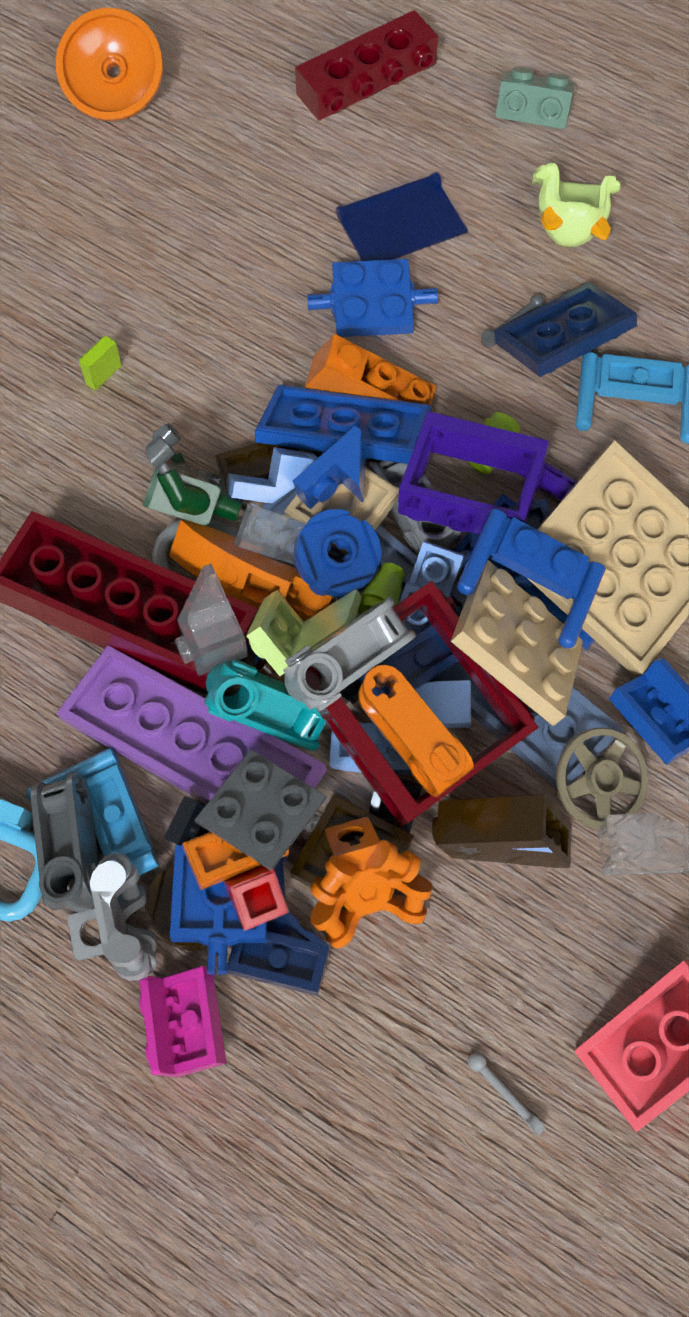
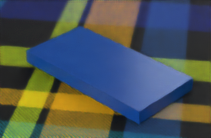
(320, 418)

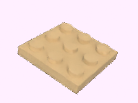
(518, 643)

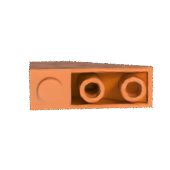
(355, 371)

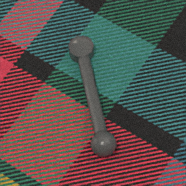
(488, 336)

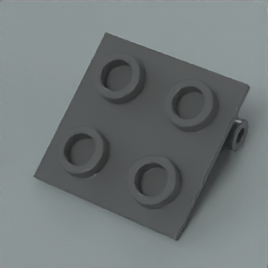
(261, 810)

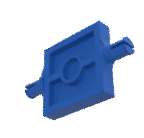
(372, 298)
(206, 916)

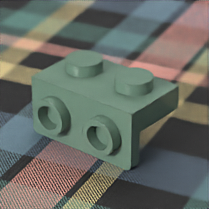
(535, 98)

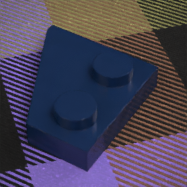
(289, 959)

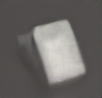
(269, 533)

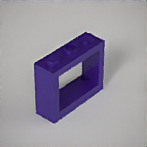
(477, 445)

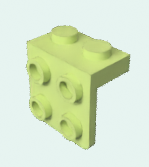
(280, 632)

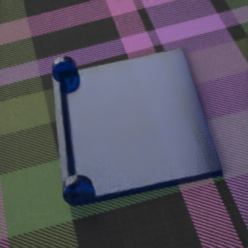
(401, 220)

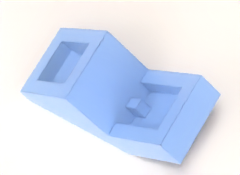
(283, 470)

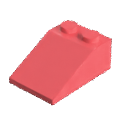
(645, 1050)

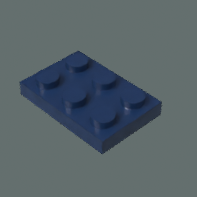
(565, 329)

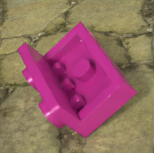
(181, 1023)

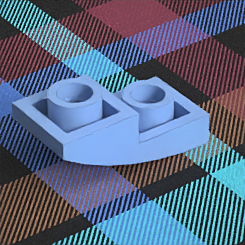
(434, 565)

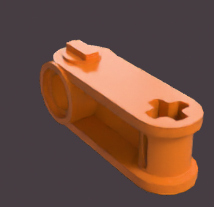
(414, 730)

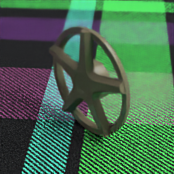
(601, 777)

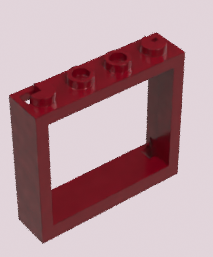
(368, 758)

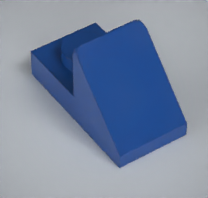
(339, 464)

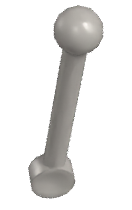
(477, 1063)

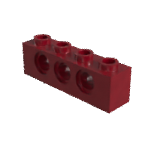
(366, 65)

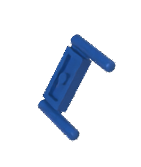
(539, 560)

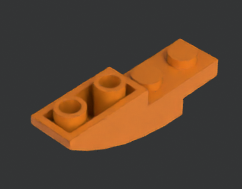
(241, 571)

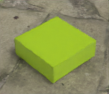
(100, 362)

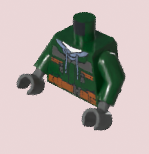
(182, 488)

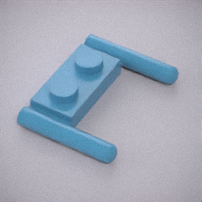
(632, 380)
(114, 809)

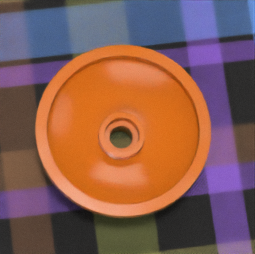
(97, 44)

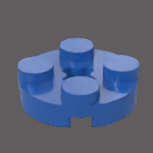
(349, 533)

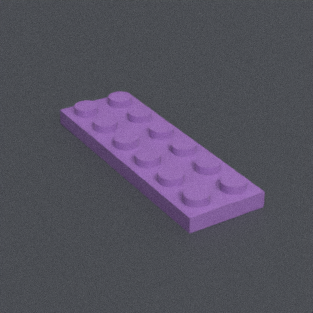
(170, 728)

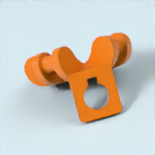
(364, 882)

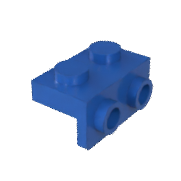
(657, 709)

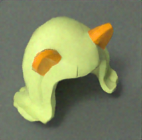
(572, 210)

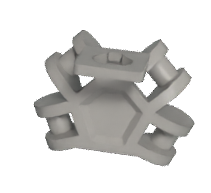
(114, 899)

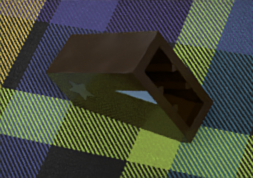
(504, 831)

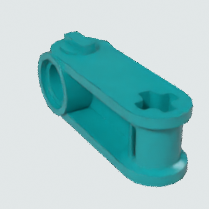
(262, 704)

